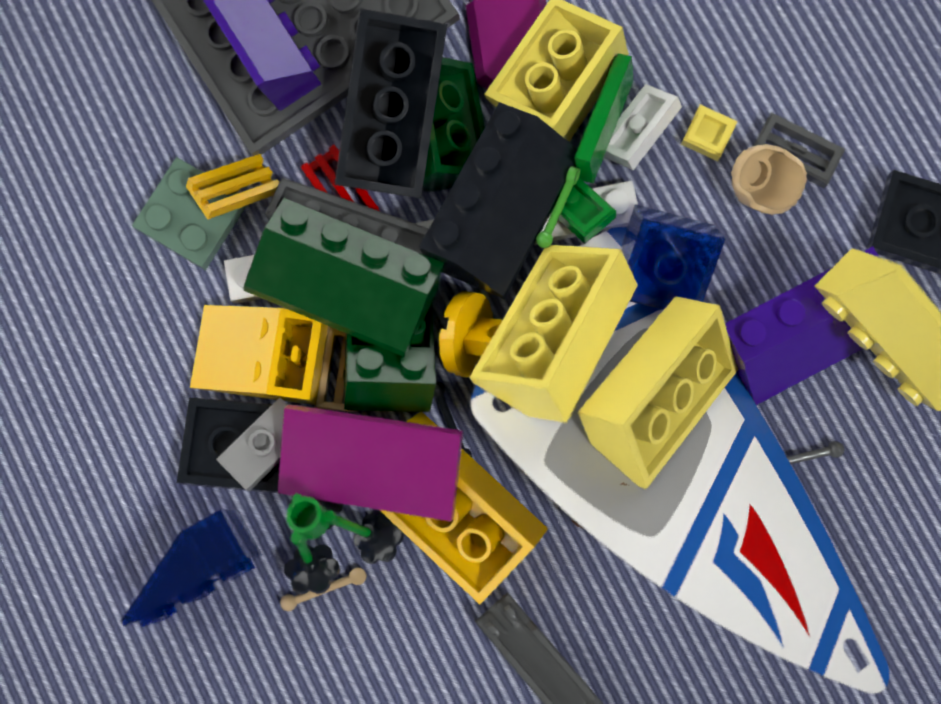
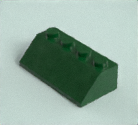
(343, 277)

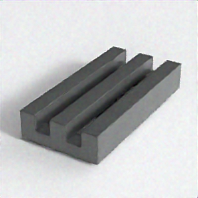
(821, 144)

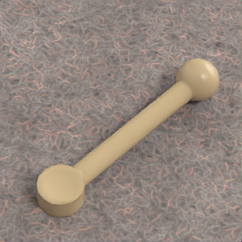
(357, 577)

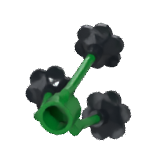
(315, 567)

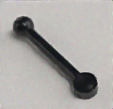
(439, 395)

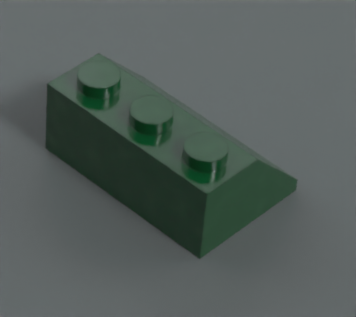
(455, 124)

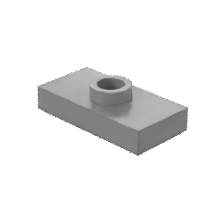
(257, 448)

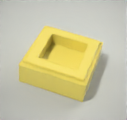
(709, 132)

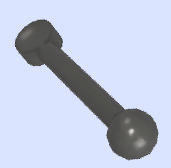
(834, 449)

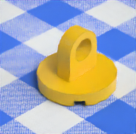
(467, 332)

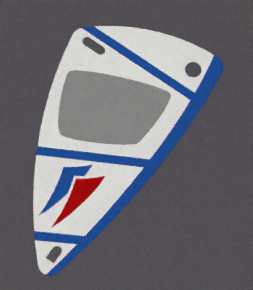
(714, 527)

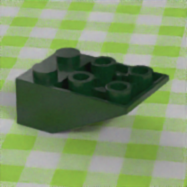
(388, 381)

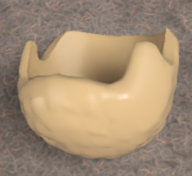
(768, 179)

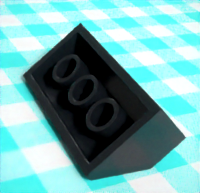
(390, 103)
(500, 201)

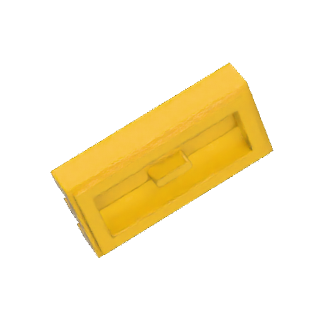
(229, 180)

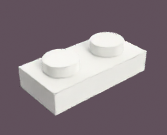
(641, 125)

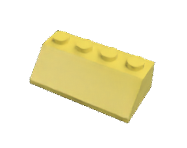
(890, 319)
(556, 330)
(660, 389)

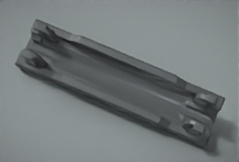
(533, 655)

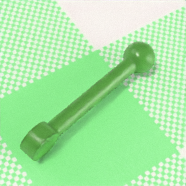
(544, 238)

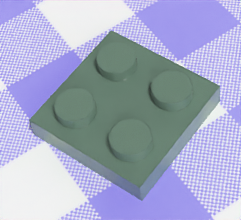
(178, 222)

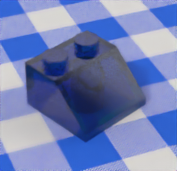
(670, 256)

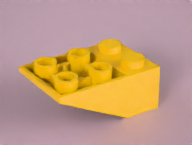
(259, 353)

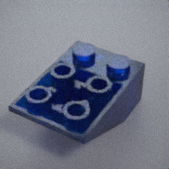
(197, 558)

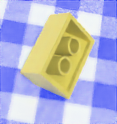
(559, 66)

